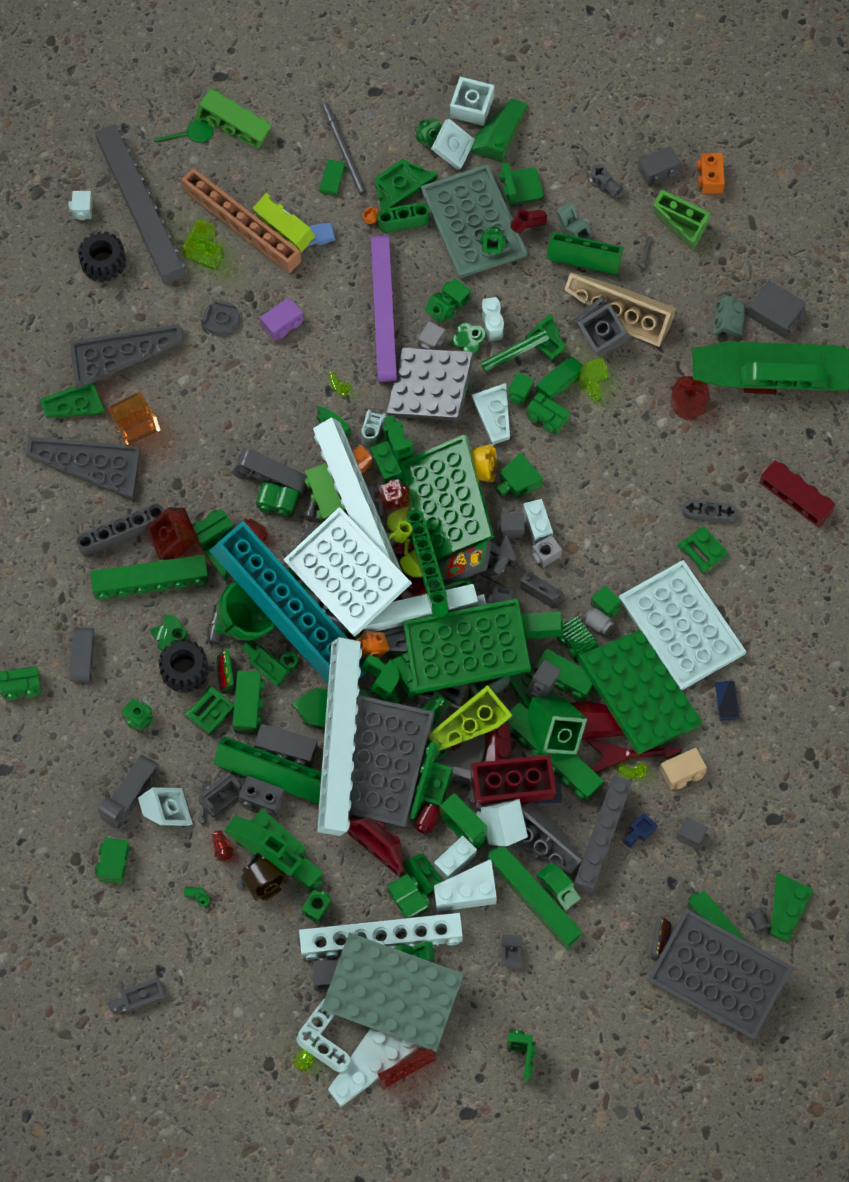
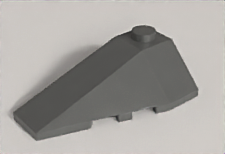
(546, 840)

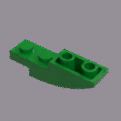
(264, 842)

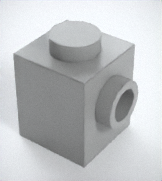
(431, 337)

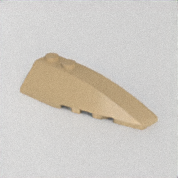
(639, 314)

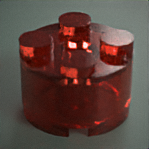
(689, 397)

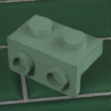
(729, 316)

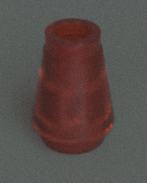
(222, 847)

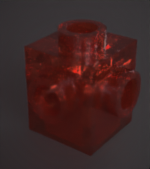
(394, 494)

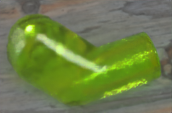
(342, 388)
(633, 773)

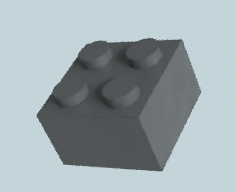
(604, 330)

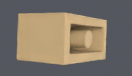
(683, 769)

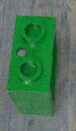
(463, 821)

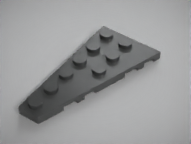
(109, 354)

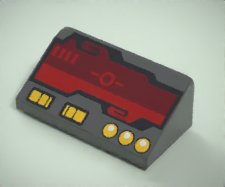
(661, 936)

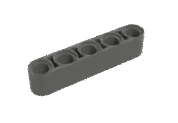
(111, 530)

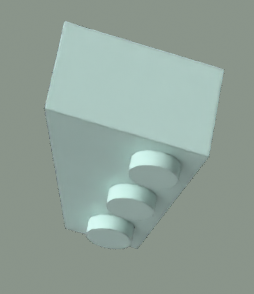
(467, 889)

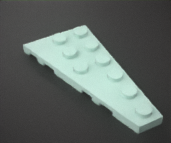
(373, 1055)

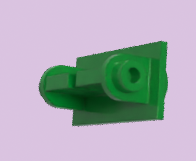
(438, 705)

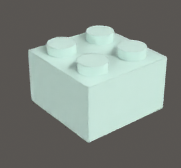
(472, 101)

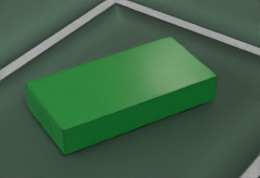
(332, 177)

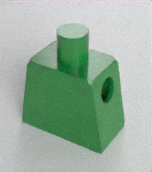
(519, 478)

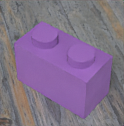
(281, 319)

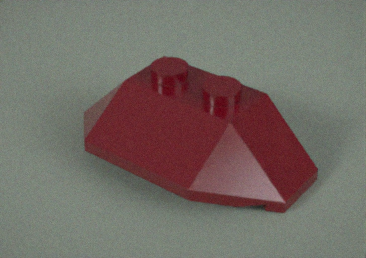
(378, 842)

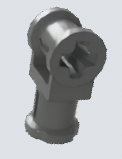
(604, 181)

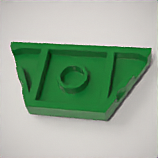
(401, 182)

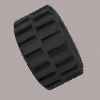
(102, 244)
(181, 651)

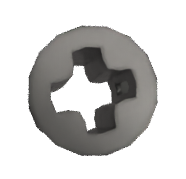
(758, 920)

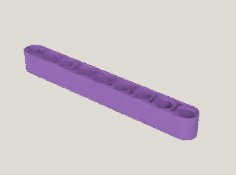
(383, 309)

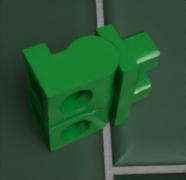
(395, 436)

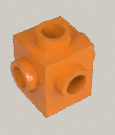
(373, 644)

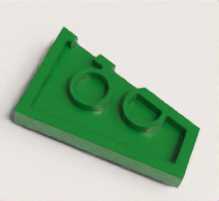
(73, 402)
(788, 905)

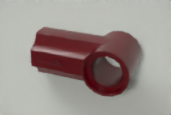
(528, 219)

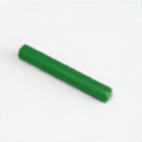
(514, 350)

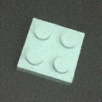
(453, 144)

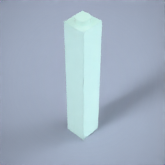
(419, 607)

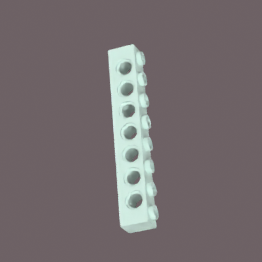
(389, 928)

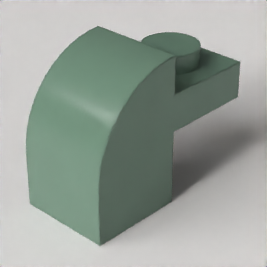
(571, 223)

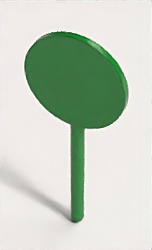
(196, 131)

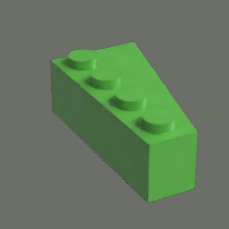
(232, 118)

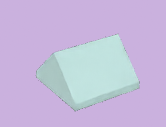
(504, 822)

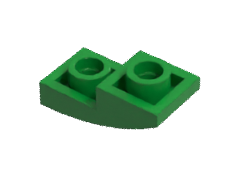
(325, 414)

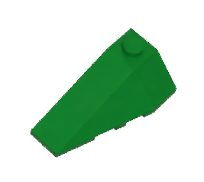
(499, 132)

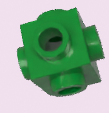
(427, 131)
(489, 245)
(440, 307)
(137, 715)

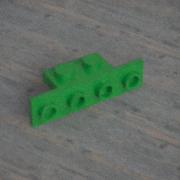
(433, 782)

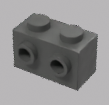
(261, 796)

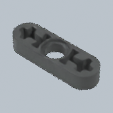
(723, 518)

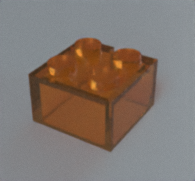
(133, 418)

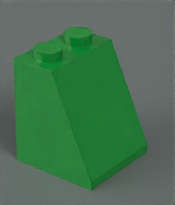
(556, 725)

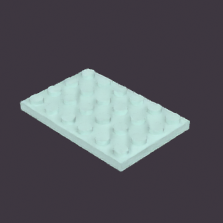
(347, 571)
(682, 625)

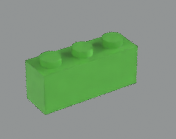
(324, 491)

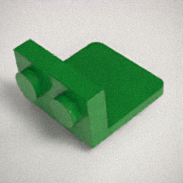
(520, 185)
(521, 1042)

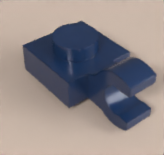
(641, 828)

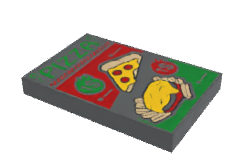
(465, 563)

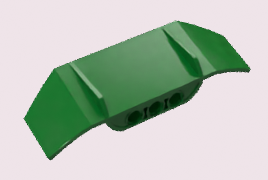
(772, 366)

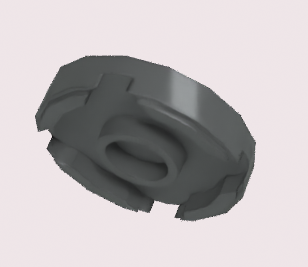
(221, 318)

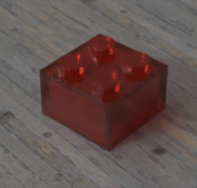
(172, 533)

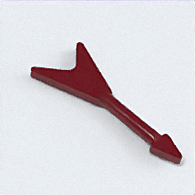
(615, 754)

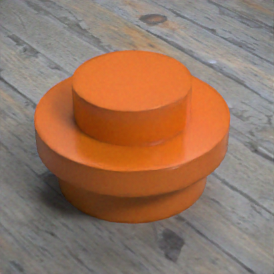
(370, 215)

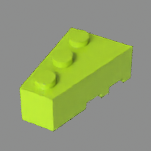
(283, 223)

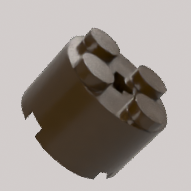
(263, 879)

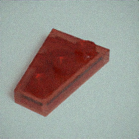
(405, 1068)

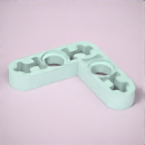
(315, 1034)

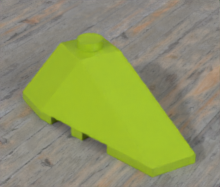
(474, 718)

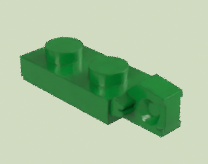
(266, 663)

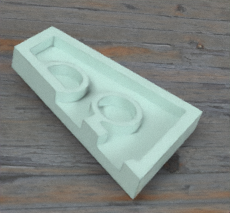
(493, 412)

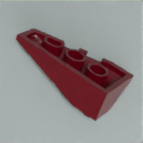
(599, 721)

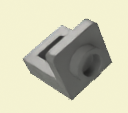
(511, 951)

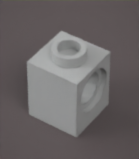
(548, 544)

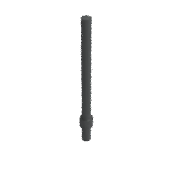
(332, 122)

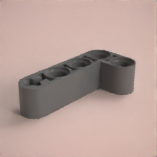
(268, 470)
(117, 808)

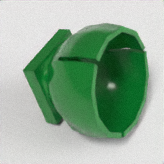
(240, 616)

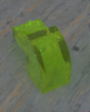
(591, 375)

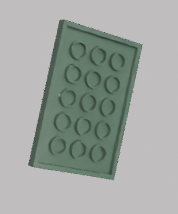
(462, 211)
(392, 992)

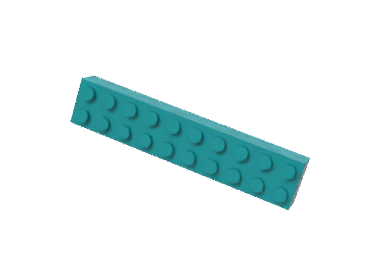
(279, 596)

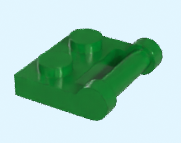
(707, 545)
(214, 714)

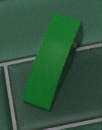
(559, 378)

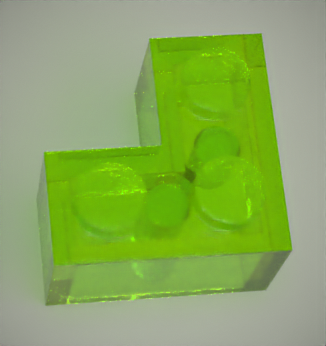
(200, 245)

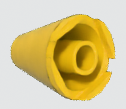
(485, 461)

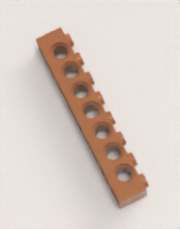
(241, 220)

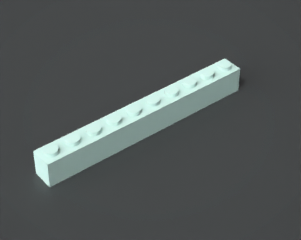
(351, 484)
(339, 737)

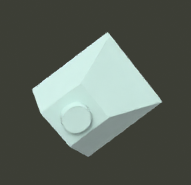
(165, 806)

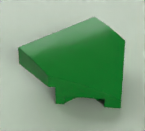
(312, 707)

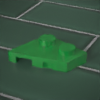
(554, 345)

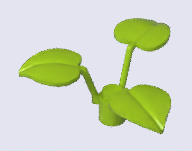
(401, 531)

